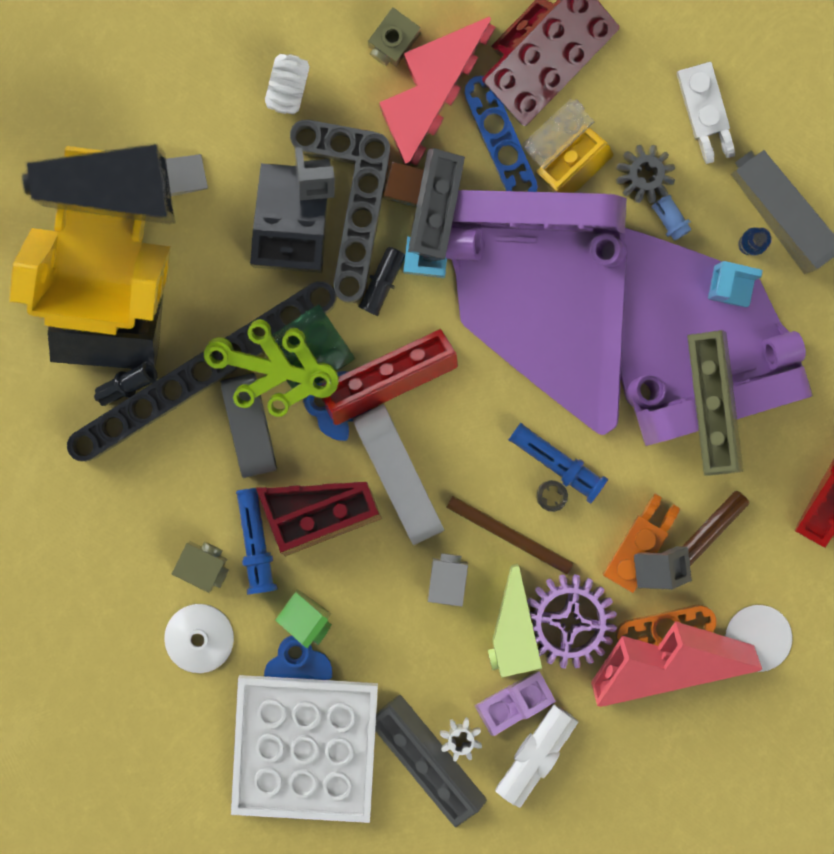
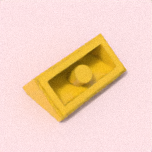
(577, 163)

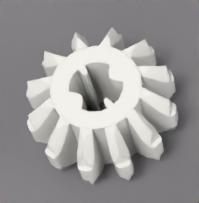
(287, 84)

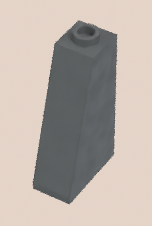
(785, 211)

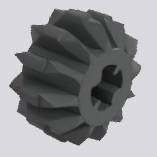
(651, 164)

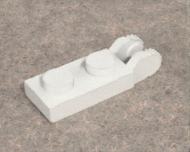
(705, 109)

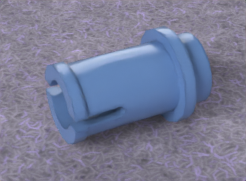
(671, 218)

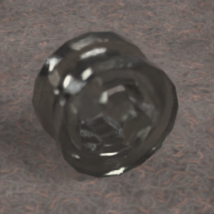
(560, 490)

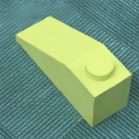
(514, 636)

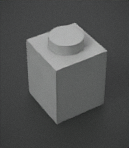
(448, 580)

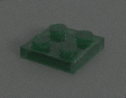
(320, 338)

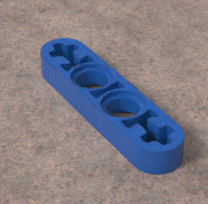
(496, 141)

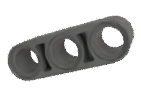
(249, 429)

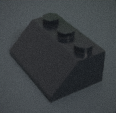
(124, 350)

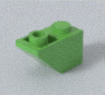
(304, 619)

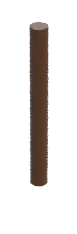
(509, 535)

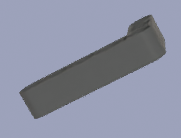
(357, 200)

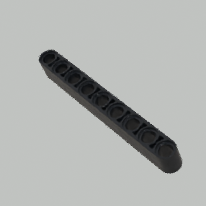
(185, 376)

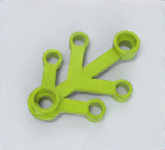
(277, 368)

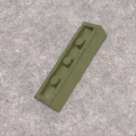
(715, 403)

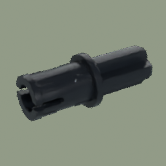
(382, 281)
(126, 384)

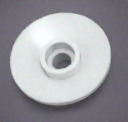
(211, 625)

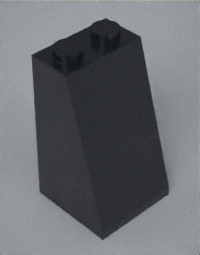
(108, 183)

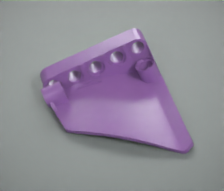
(544, 292)
(670, 300)

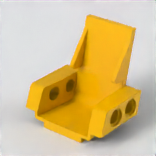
(90, 271)

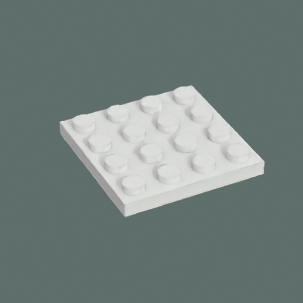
(304, 748)

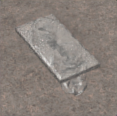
(558, 133)

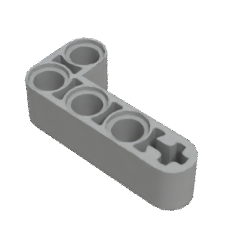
(398, 474)

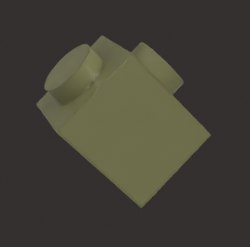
(393, 38)
(201, 566)

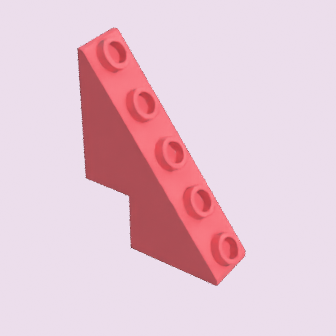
(435, 72)
(680, 661)

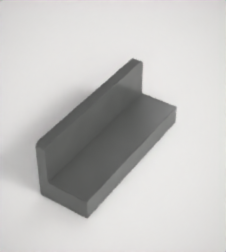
(436, 204)

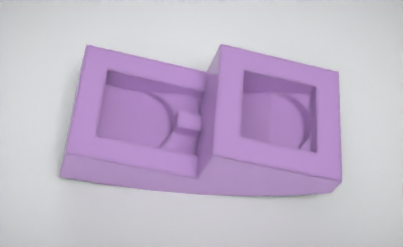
(515, 703)

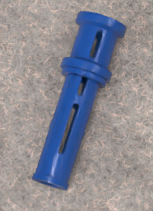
(572, 471)
(256, 559)

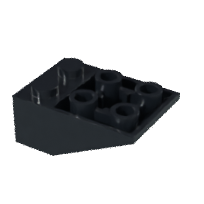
(287, 230)

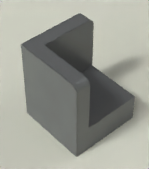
(314, 177)
(663, 569)

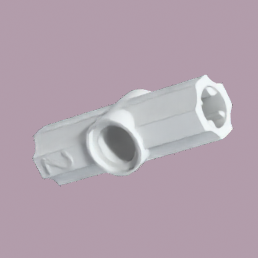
(536, 756)

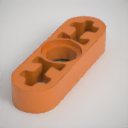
(689, 614)

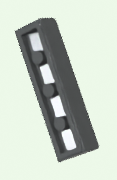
(425, 761)

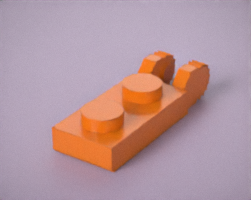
(642, 538)

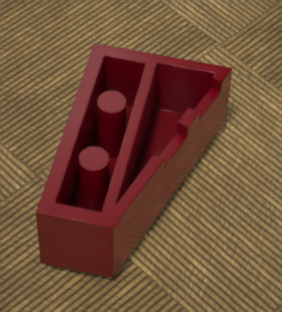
(316, 512)

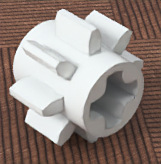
(466, 747)

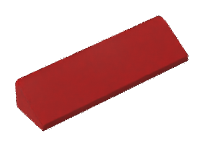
(391, 376)

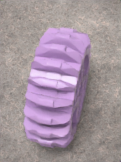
(598, 625)

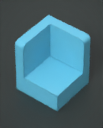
(416, 265)
(733, 283)

